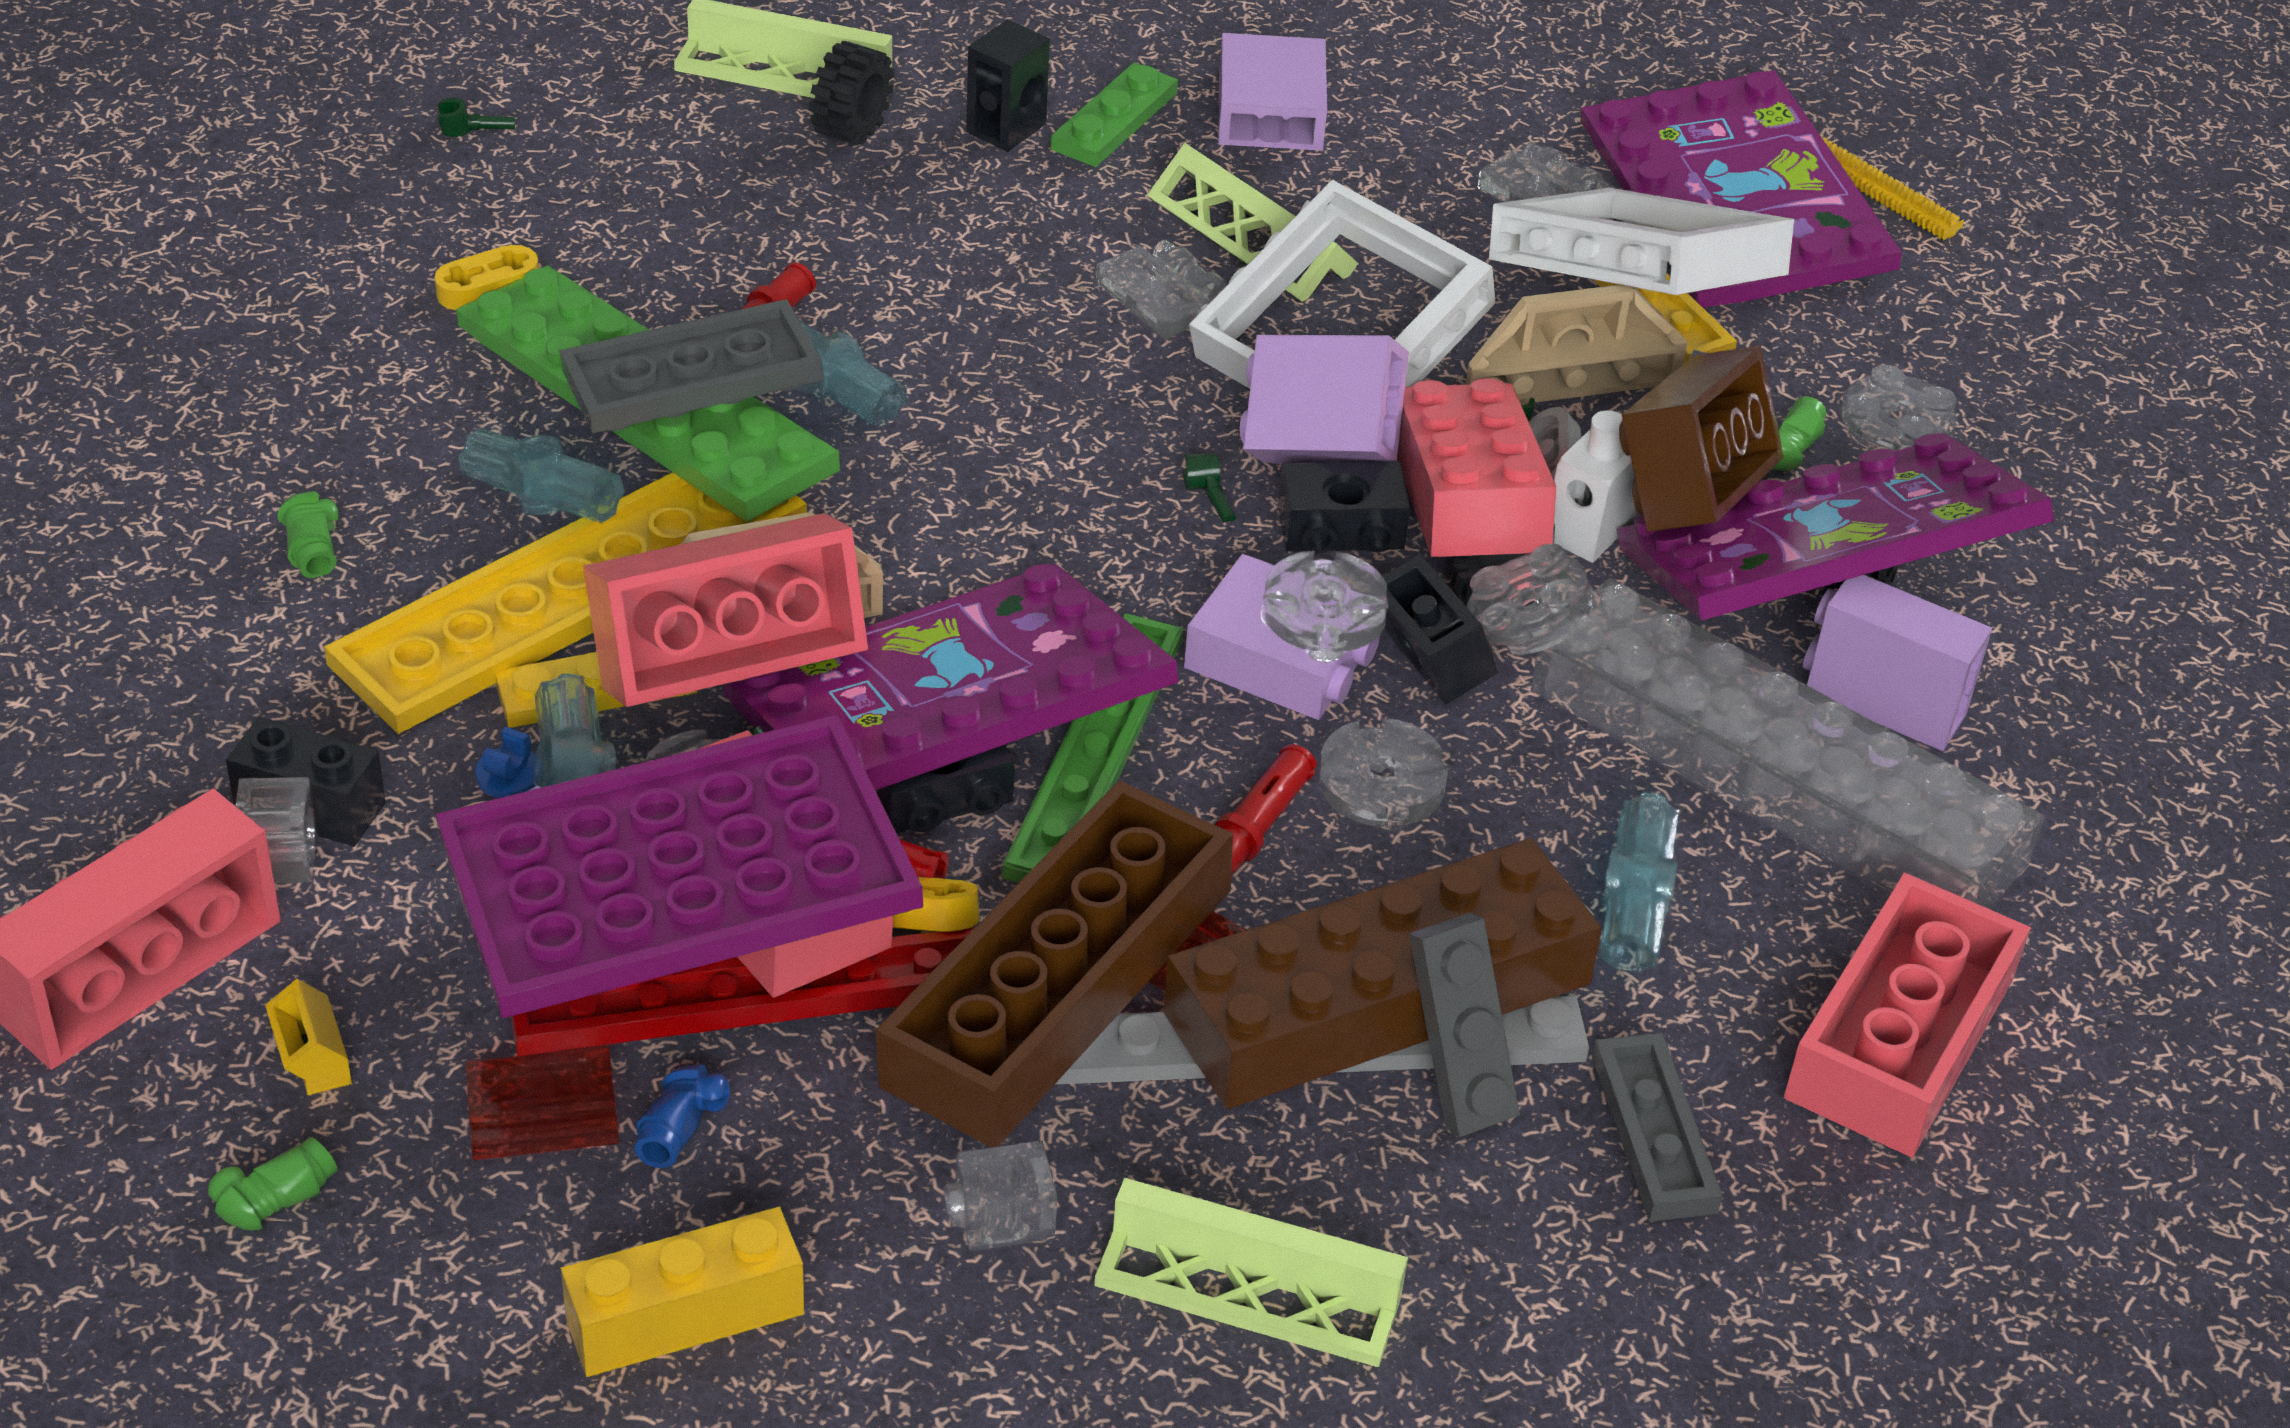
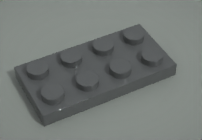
(690, 366)

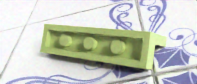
(755, 35)
(1245, 200)
(1256, 1250)

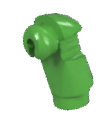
(1800, 430)
(308, 532)
(273, 1185)

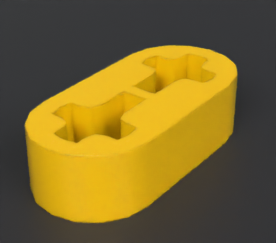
(474, 275)
(947, 907)

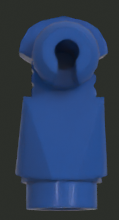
(677, 1113)

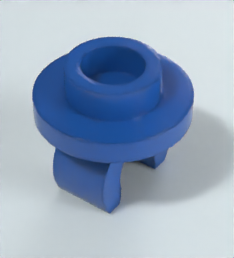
(507, 768)

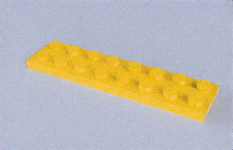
(514, 607)

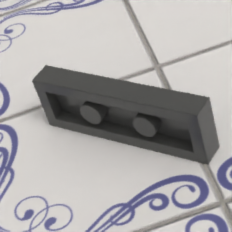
(1464, 1024)
(1656, 1127)

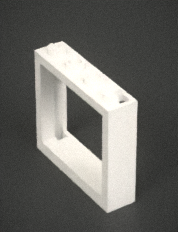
(1700, 241)
(1464, 281)

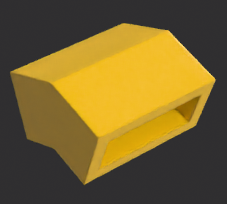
(323, 1058)

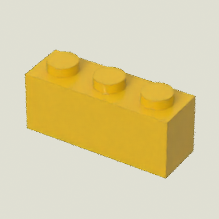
(683, 1291)

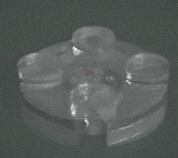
(1886, 391)
(1544, 576)
(1319, 628)
(1381, 800)

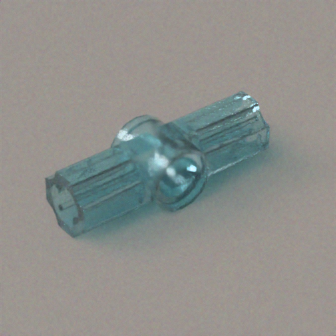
(853, 380)
(541, 475)
(569, 733)
(1639, 883)

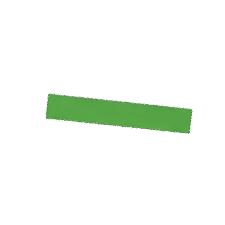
(1085, 765)

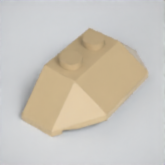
(1580, 345)

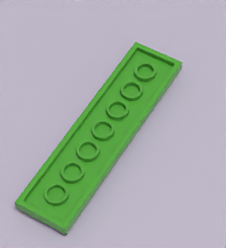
(731, 452)

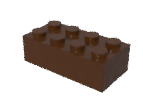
(1701, 439)

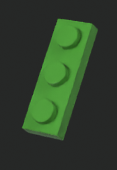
(1114, 114)

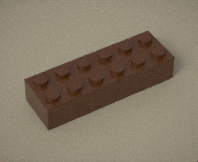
(1054, 963)
(1343, 976)

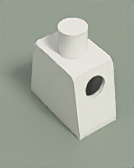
(1594, 490)

